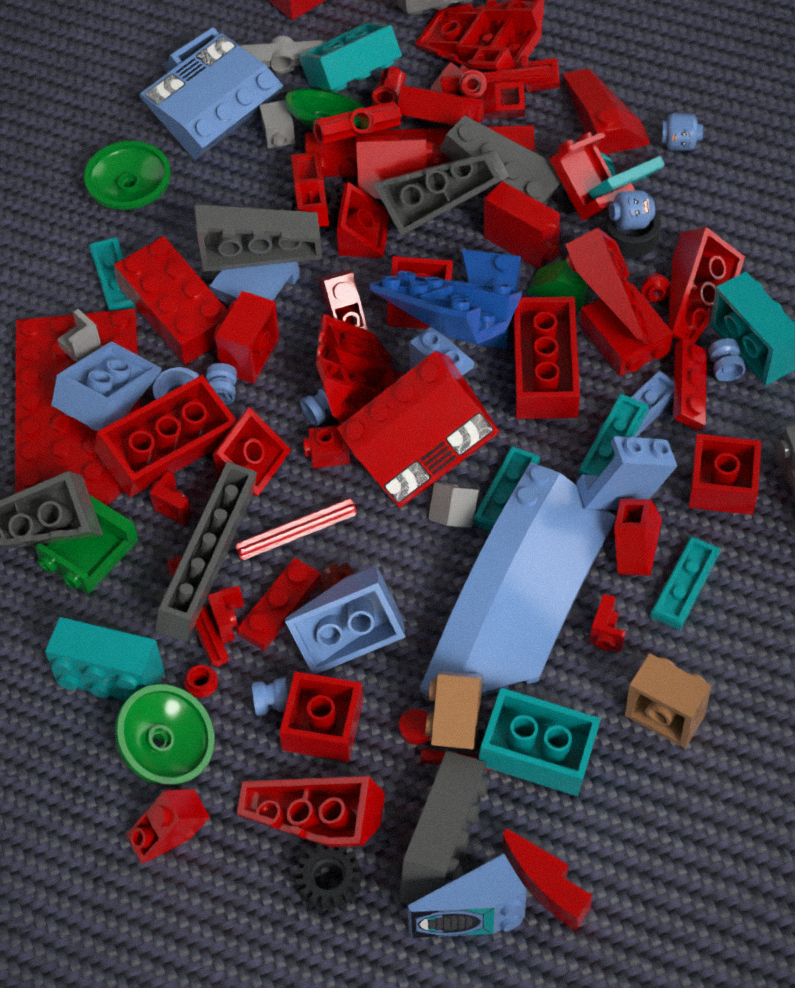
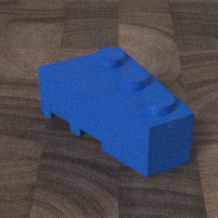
(488, 269)

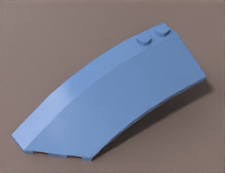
(522, 584)

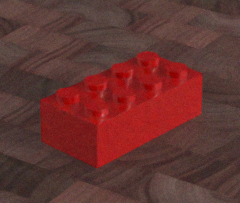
(171, 298)
(546, 358)
(164, 435)

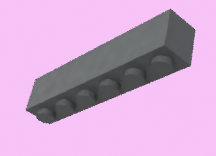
(206, 552)

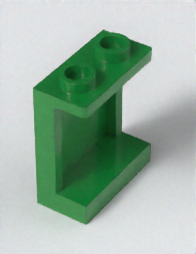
(88, 560)

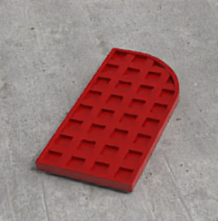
(44, 436)

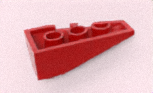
(604, 112)
(698, 267)
(604, 269)
(316, 809)

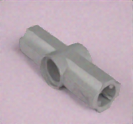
(281, 52)

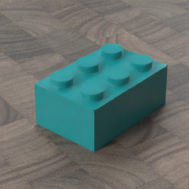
(350, 56)
(757, 324)
(102, 659)
(539, 741)

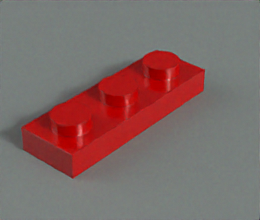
(690, 384)
(278, 602)

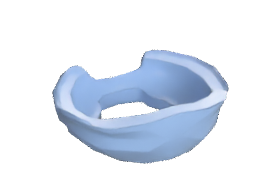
(172, 378)

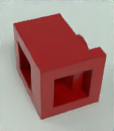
(326, 447)

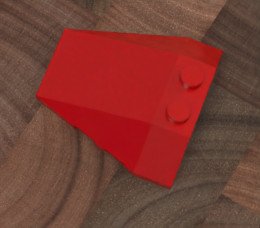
(485, 35)
(351, 366)

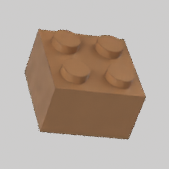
(667, 699)
(455, 709)

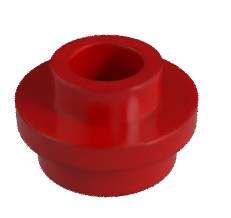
(476, 91)
(654, 282)
(198, 673)

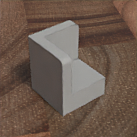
(81, 339)
(453, 504)

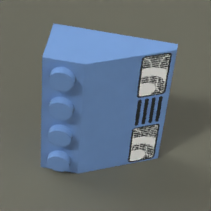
(211, 94)

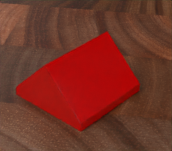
(361, 225)
(252, 446)

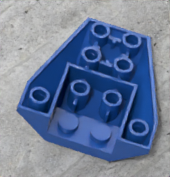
(452, 307)

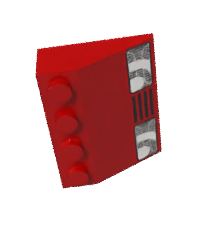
(419, 428)

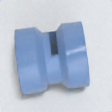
(726, 357)
(222, 379)
(316, 408)
(270, 696)

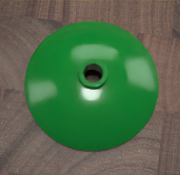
(318, 104)
(127, 175)
(178, 724)

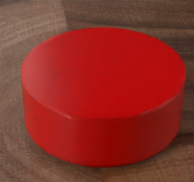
(413, 727)

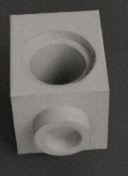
(277, 124)

